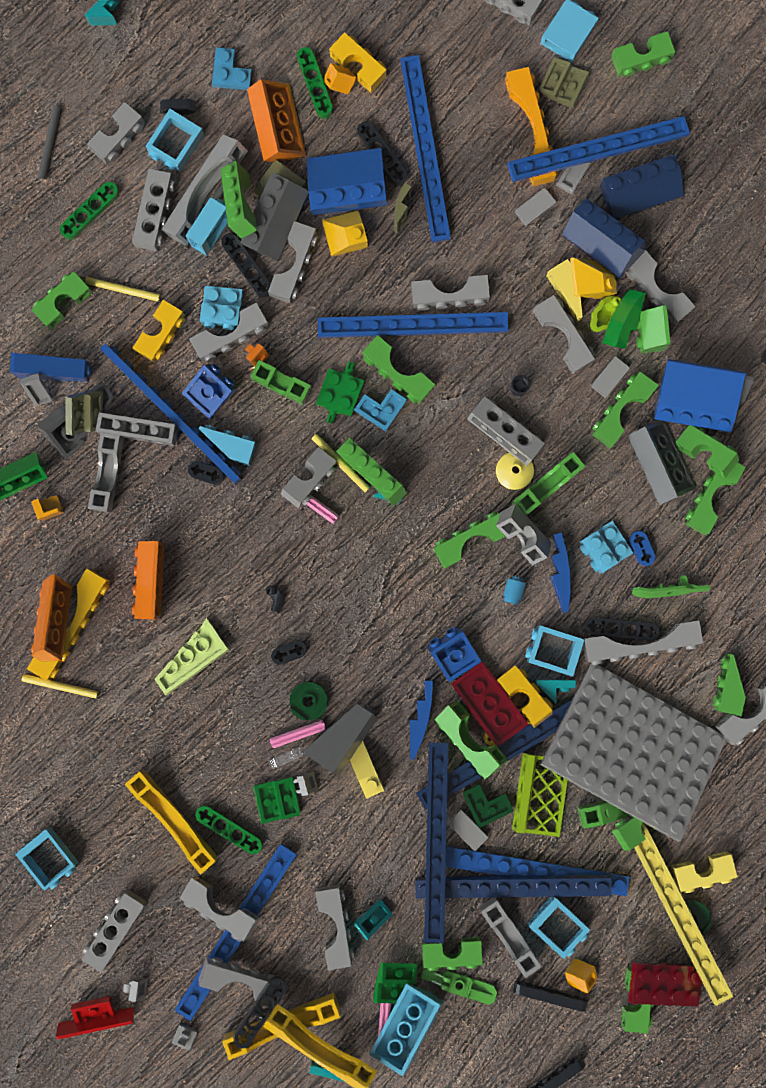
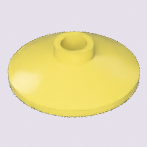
(513, 480)

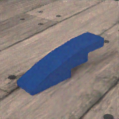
(561, 580)
(419, 725)

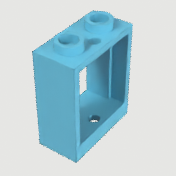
(184, 124)
(208, 226)
(573, 655)
(34, 869)
(544, 912)

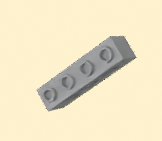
(523, 13)
(154, 181)
(137, 429)
(495, 430)
(100, 958)

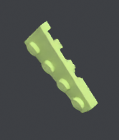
(197, 654)

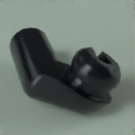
(277, 597)

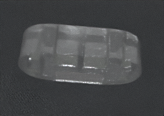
(286, 757)

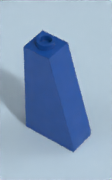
(50, 367)

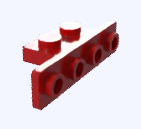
(94, 1016)

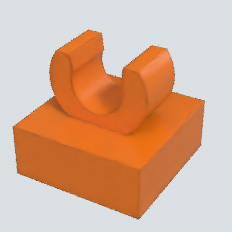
(256, 354)

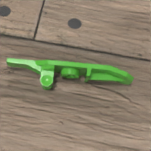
(670, 590)
(471, 987)

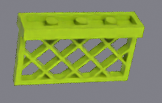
(525, 796)

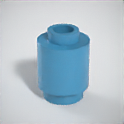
(514, 590)

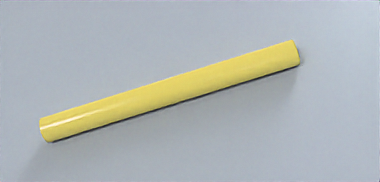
(123, 289)
(341, 463)
(60, 686)

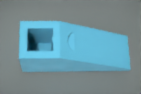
(237, 449)

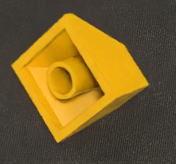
(345, 233)
(592, 279)

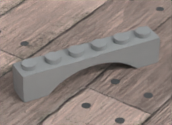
(188, 208)
(681, 635)

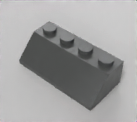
(275, 215)
(661, 461)

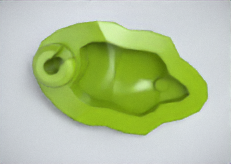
(603, 313)

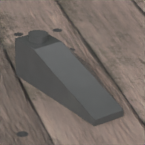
(54, 426)

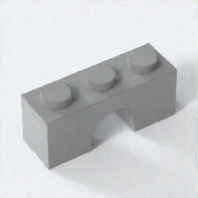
(108, 147)
(299, 491)
(534, 544)

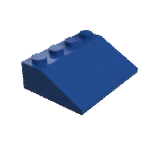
(346, 181)
(699, 395)

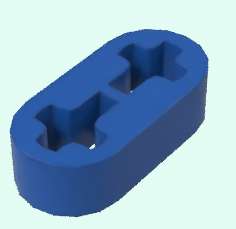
(646, 546)

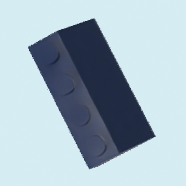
(642, 187)
(603, 238)

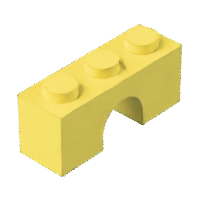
(720, 870)

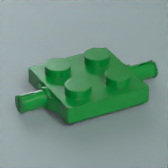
(340, 392)

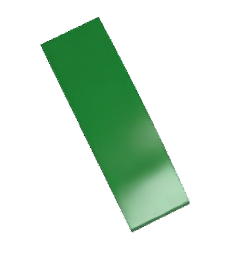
(624, 319)

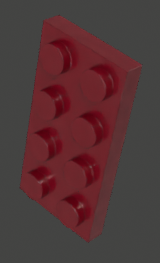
(489, 704)
(664, 984)

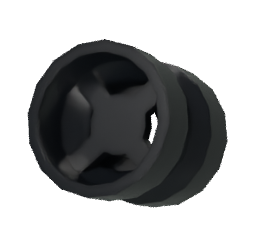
(520, 382)

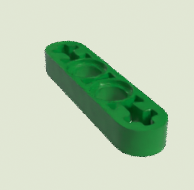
(314, 83)
(87, 208)
(230, 827)

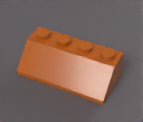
(276, 121)
(149, 580)
(51, 619)

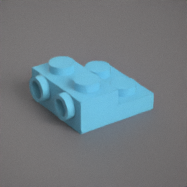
(221, 307)
(605, 547)

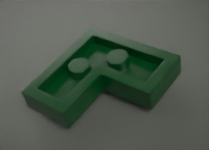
(483, 810)

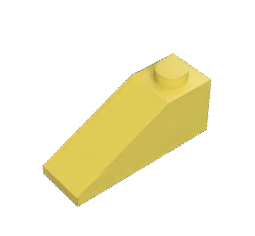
(562, 281)
(366, 772)

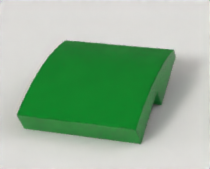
(276, 800)
(392, 980)

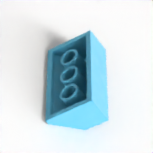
(406, 1028)

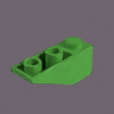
(730, 692)
(599, 814)

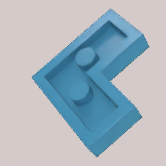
(226, 75)
(382, 414)

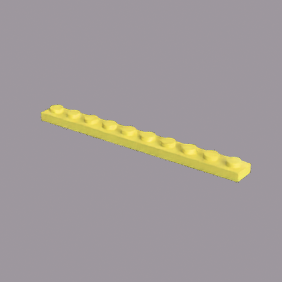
(682, 919)

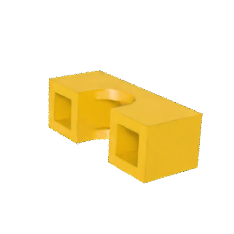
(347, 50)
(153, 346)
(514, 682)

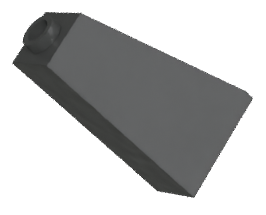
(342, 739)

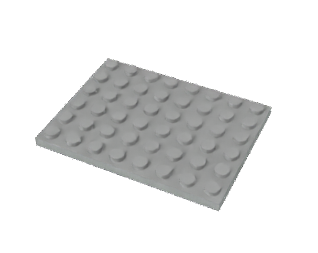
(634, 751)

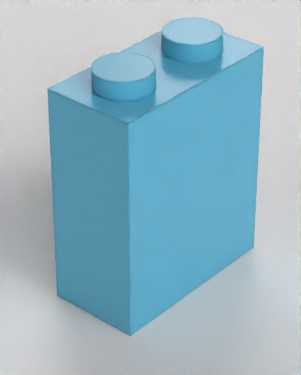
(569, 30)

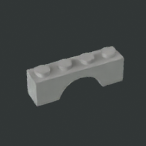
(643, 274)
(285, 284)
(427, 295)
(552, 314)
(210, 345)
(104, 489)
(736, 728)
(199, 895)
(510, 936)
(338, 951)
(217, 974)

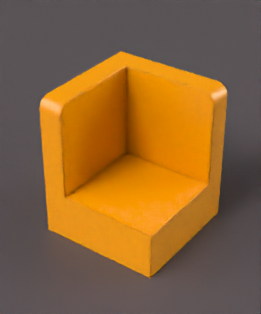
(339, 78)
(47, 508)
(581, 975)

